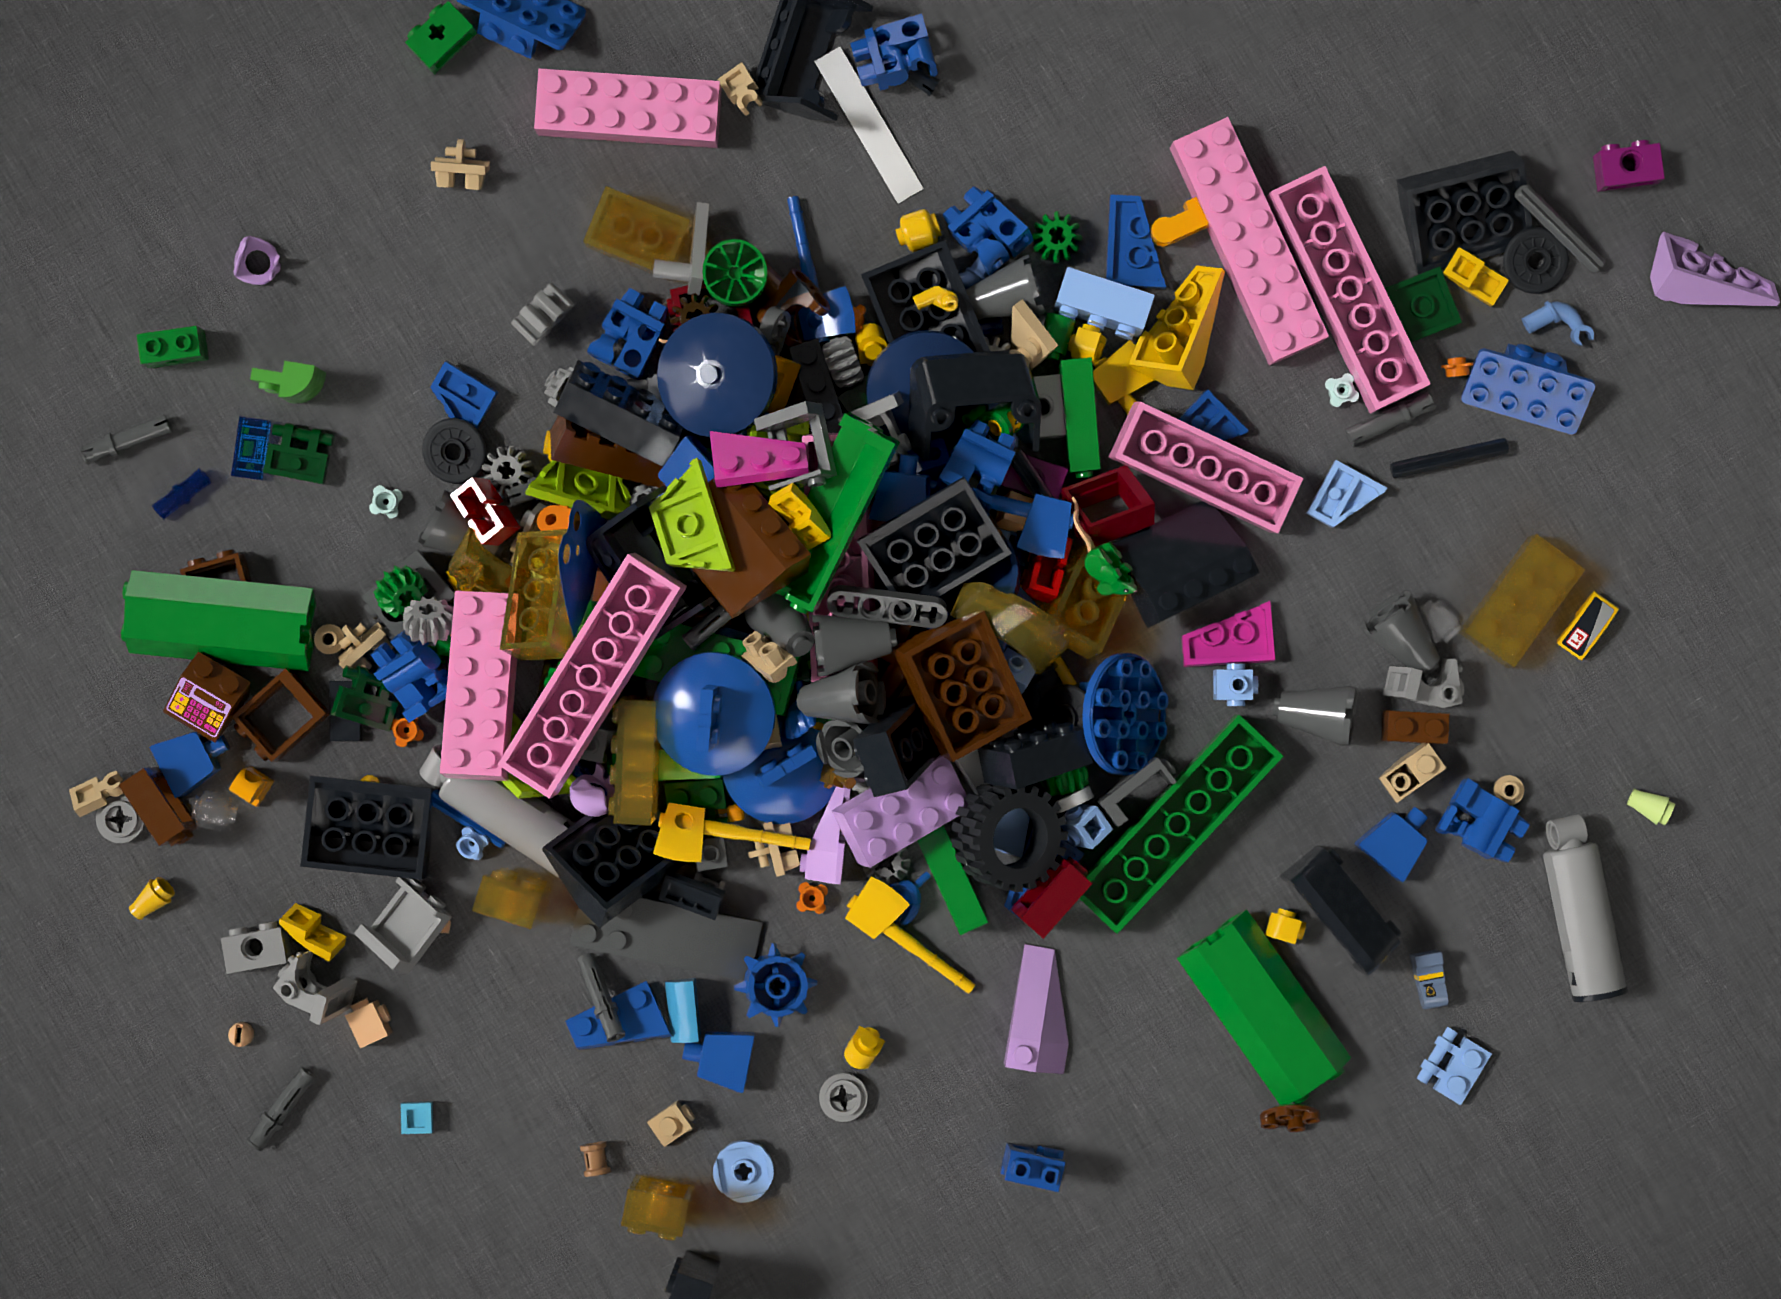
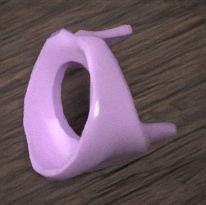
(251, 244)
(592, 799)

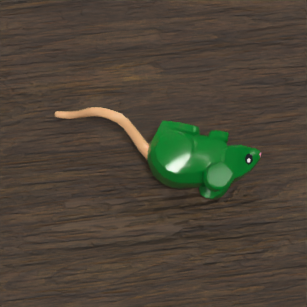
(1104, 564)

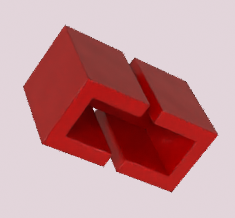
(480, 499)
(1038, 578)

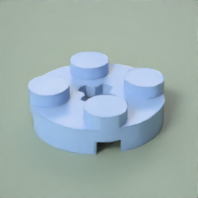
(758, 1180)

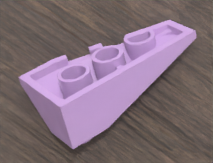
(1692, 277)
(827, 846)
(1038, 1023)

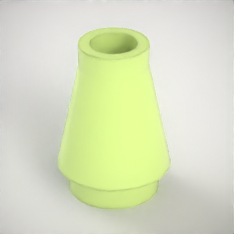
(1652, 806)

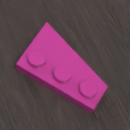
(755, 459)
(1236, 640)

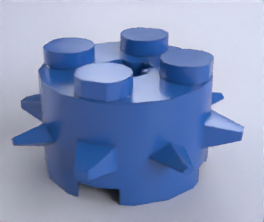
(788, 997)

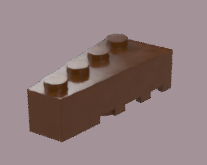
(591, 451)

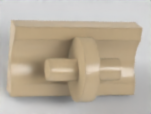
(447, 167)
(371, 639)
(767, 657)
(781, 861)

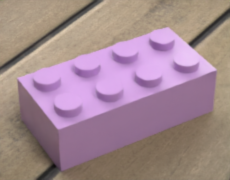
(892, 821)

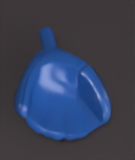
(795, 721)
(911, 894)

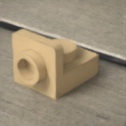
(672, 1122)

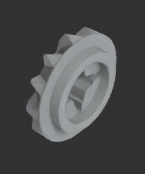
(111, 830)
(900, 865)
(834, 1108)

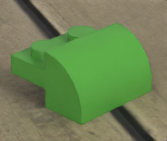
(295, 384)

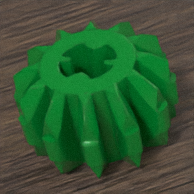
(1067, 237)
(398, 590)
(1066, 782)

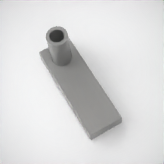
(683, 271)

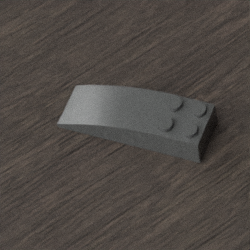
(673, 938)

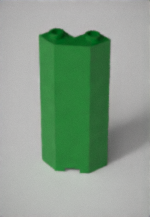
(861, 461)
(219, 619)
(1265, 1009)

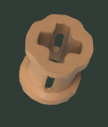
(595, 1159)

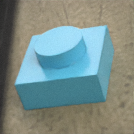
(417, 1117)

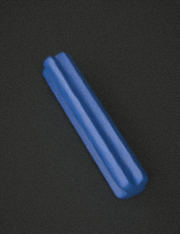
(464, 820)

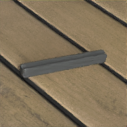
(1559, 228)

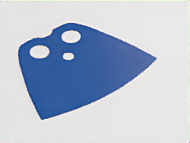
(580, 572)

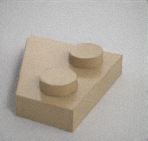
(1030, 335)

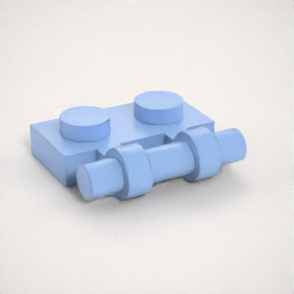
(1461, 1070)

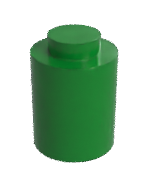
(1061, 331)

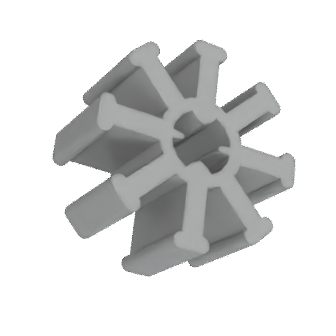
(542, 313)

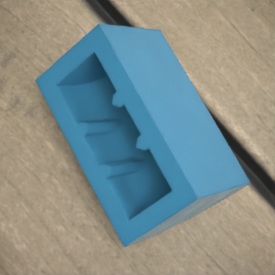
(683, 1010)

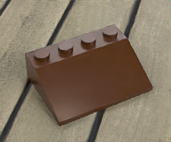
(761, 548)
(962, 684)

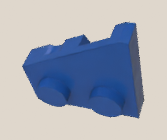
(463, 394)
(1213, 417)

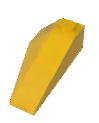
(1180, 338)

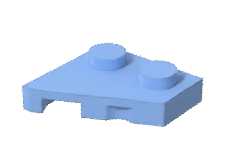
(1342, 494)

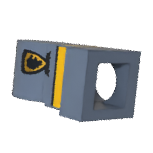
(1429, 978)

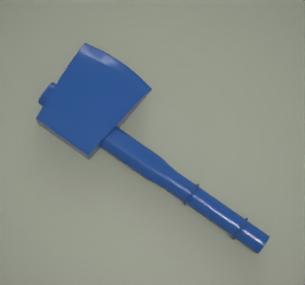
(840, 318)
(1045, 523)

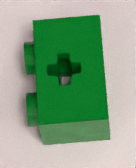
(432, 50)
(172, 347)

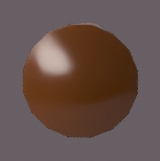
(1290, 1116)

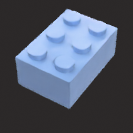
(1103, 303)

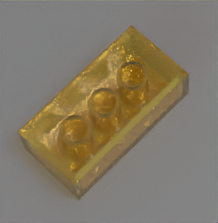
(1521, 601)
(536, 611)
(636, 761)

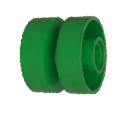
(735, 273)

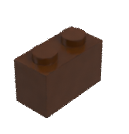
(1415, 727)

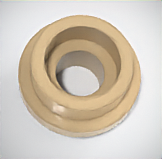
(319, 639)
(1500, 785)

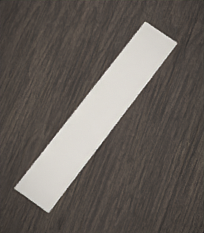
(869, 125)

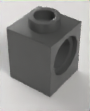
(713, 854)

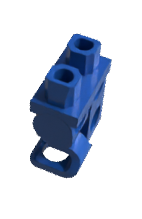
(888, 48)
(980, 221)
(637, 328)
(979, 456)
(411, 674)
(1492, 821)
(1036, 1170)

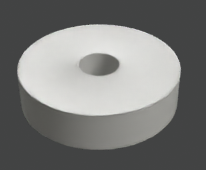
(1072, 800)

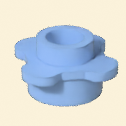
(469, 850)

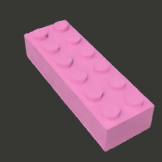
(628, 108)
(1205, 467)
(478, 690)

